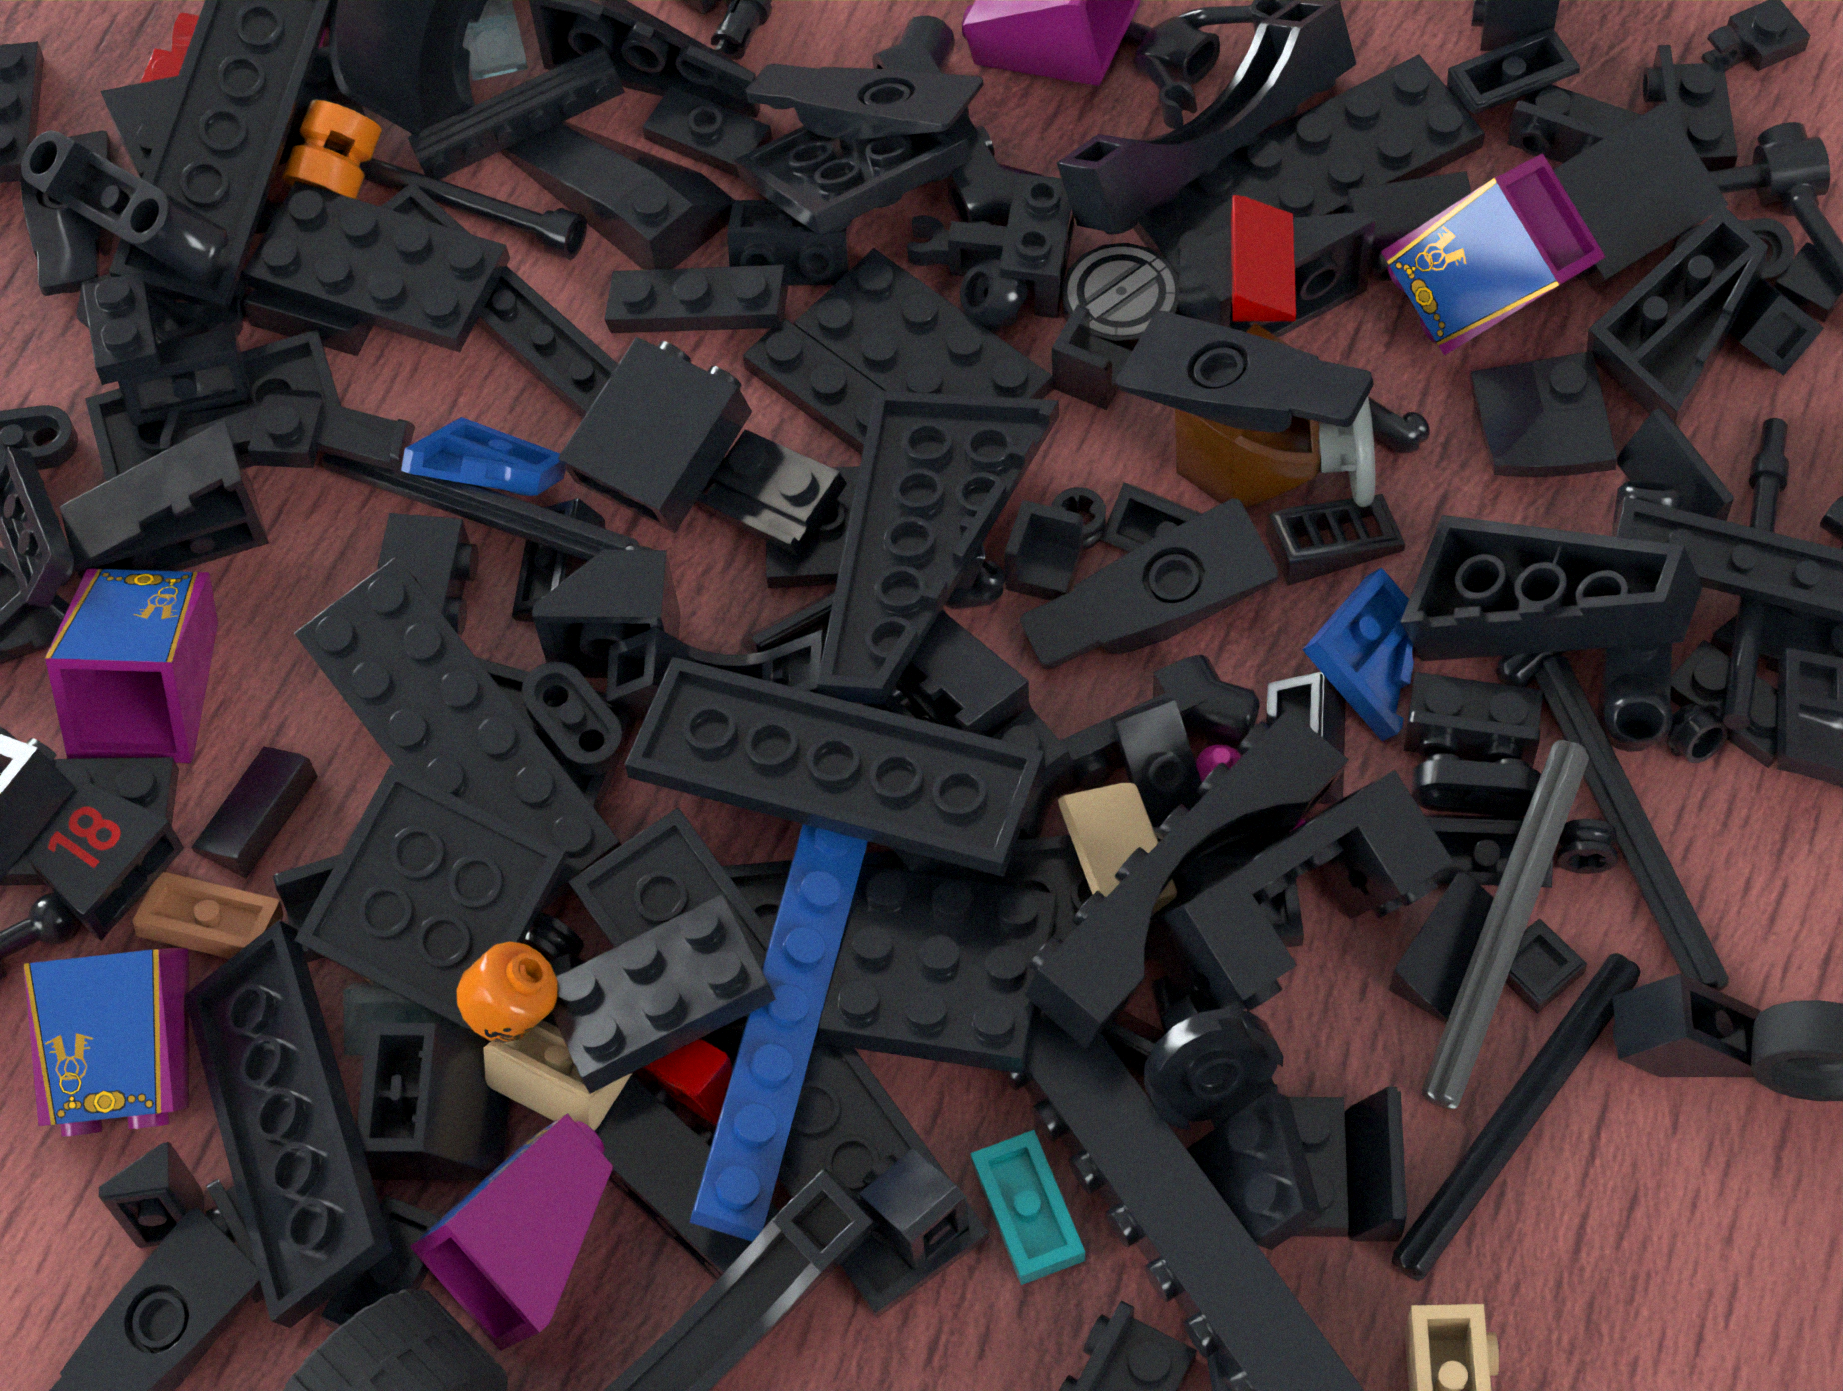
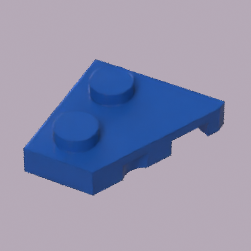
(485, 458)
(1368, 652)

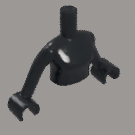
(1184, 53)

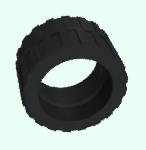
(400, 1346)

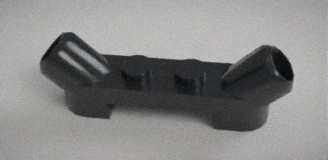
(982, 186)
(124, 204)
(1637, 679)
(1208, 711)

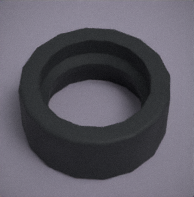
(1800, 1049)

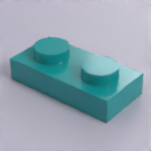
(1027, 1207)

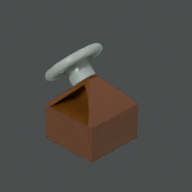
(1266, 464)

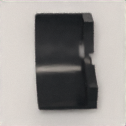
(404, 57)

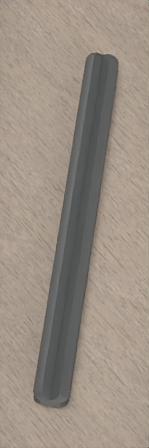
(1505, 925)

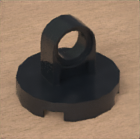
(1209, 1063)

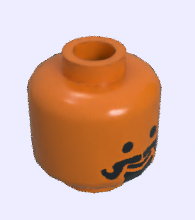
(507, 992)

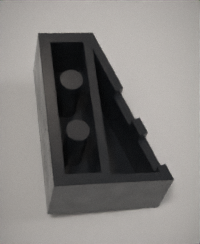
(1679, 316)
(168, 510)
(962, 681)

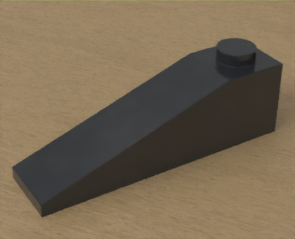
(642, 49)
(630, 197)

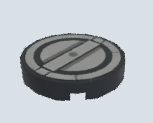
(1122, 289)

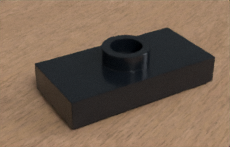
(704, 130)
(1158, 758)

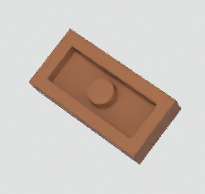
(204, 915)

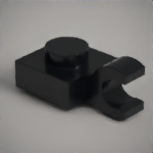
(1758, 34)
(959, 247)

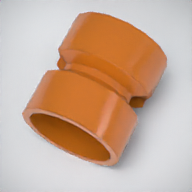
(323, 167)

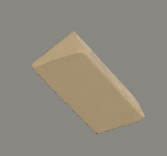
(1106, 830)
(544, 1077)

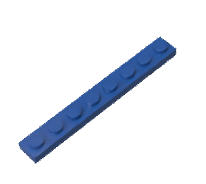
(779, 1035)

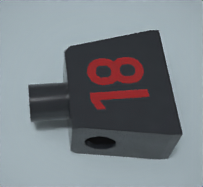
(101, 854)

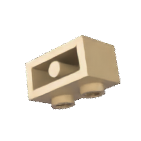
(1450, 1348)

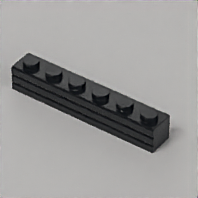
(516, 114)

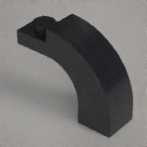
(641, 662)

